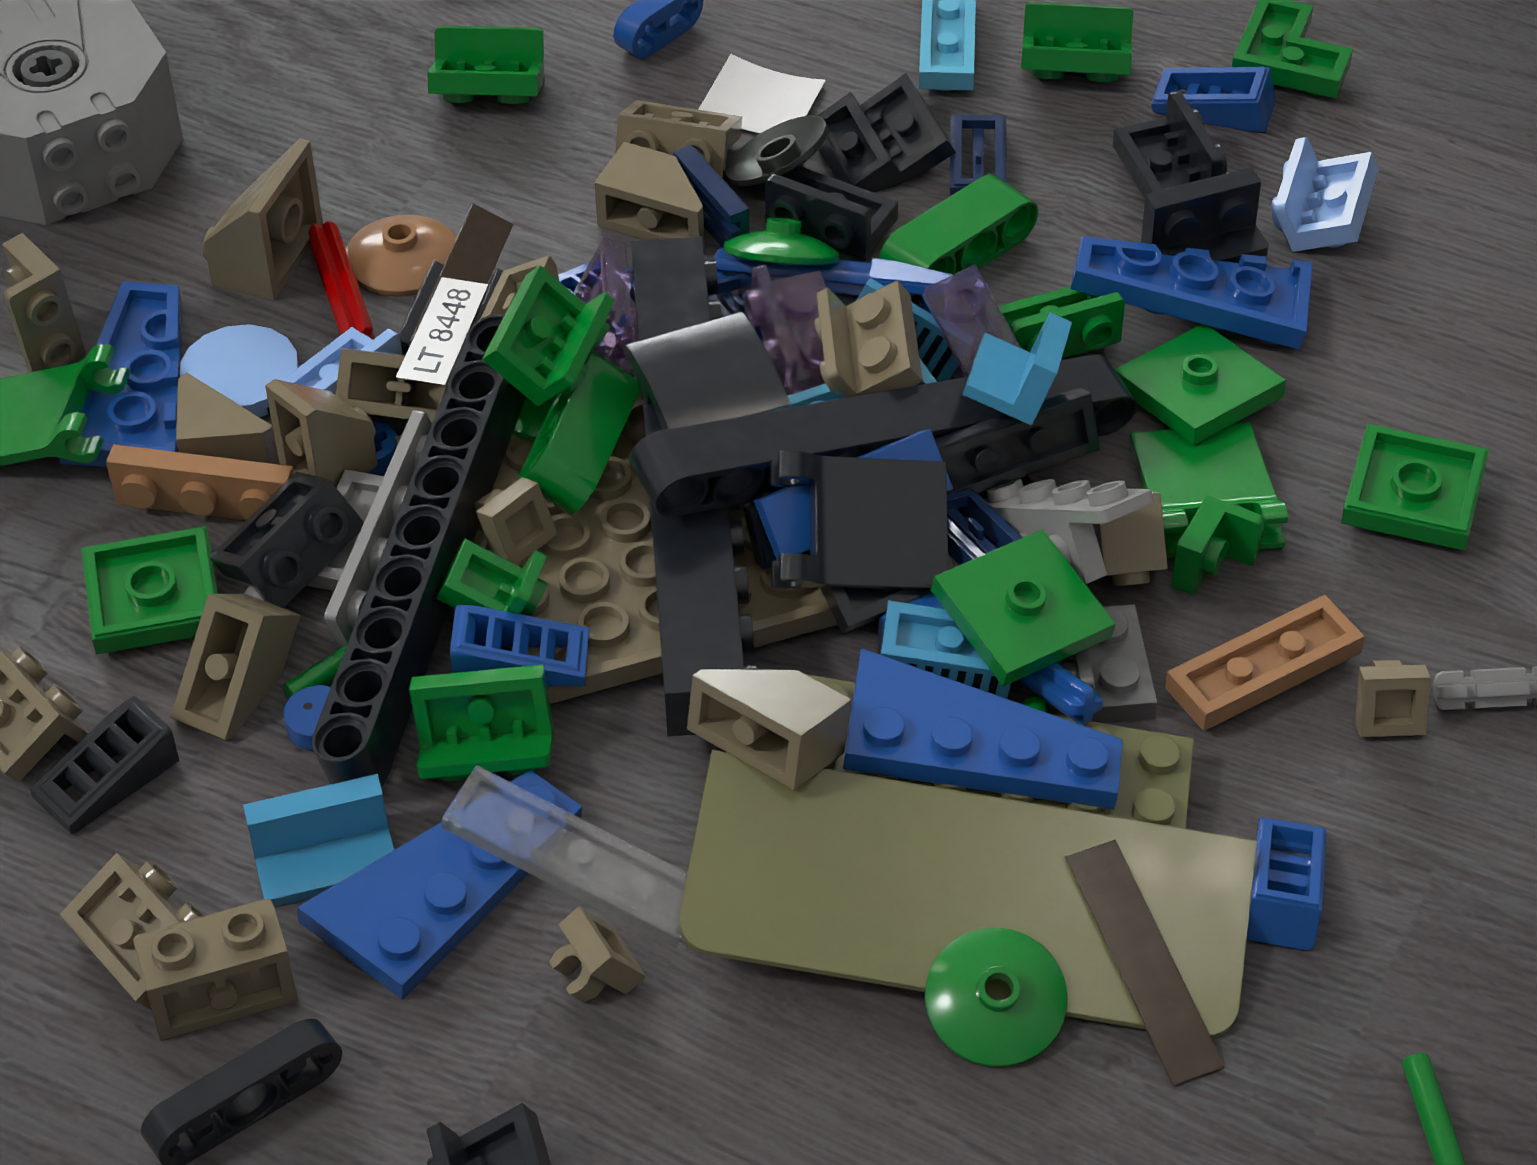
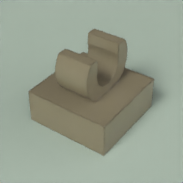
(515, 520)
(1392, 699)
(601, 954)

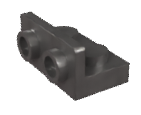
(1118, 670)

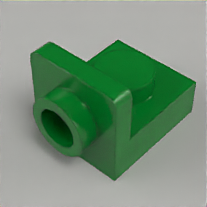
(1213, 534)

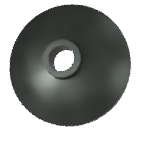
(777, 151)

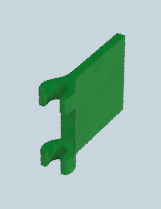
(45, 406)
(1219, 466)

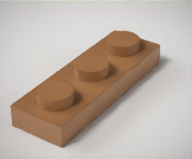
(192, 482)
(1264, 662)

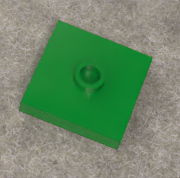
(1200, 383)
(1415, 486)
(148, 588)
(1022, 607)

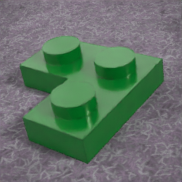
(1278, 41)

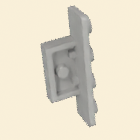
(377, 503)
(1067, 515)

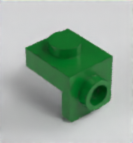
(492, 582)

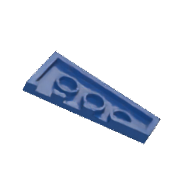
(1192, 286)
(147, 340)
(961, 736)
(418, 900)

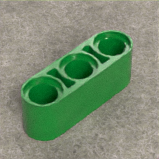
(965, 228)
(581, 434)

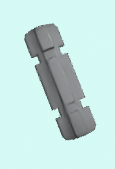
(1485, 688)

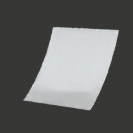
(760, 95)

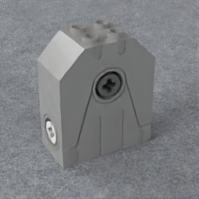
(80, 107)

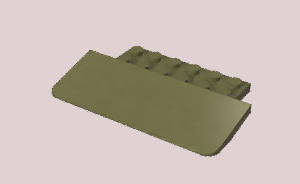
(888, 870)

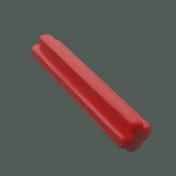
(339, 279)

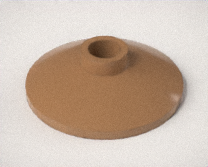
(397, 252)

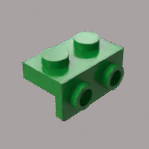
(1077, 40)
(487, 63)
(1094, 320)
(547, 337)
(483, 720)

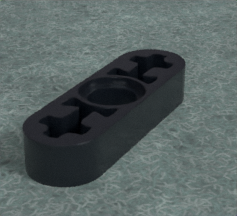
(216, 1107)

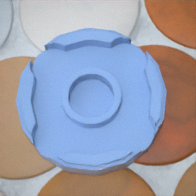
(241, 363)

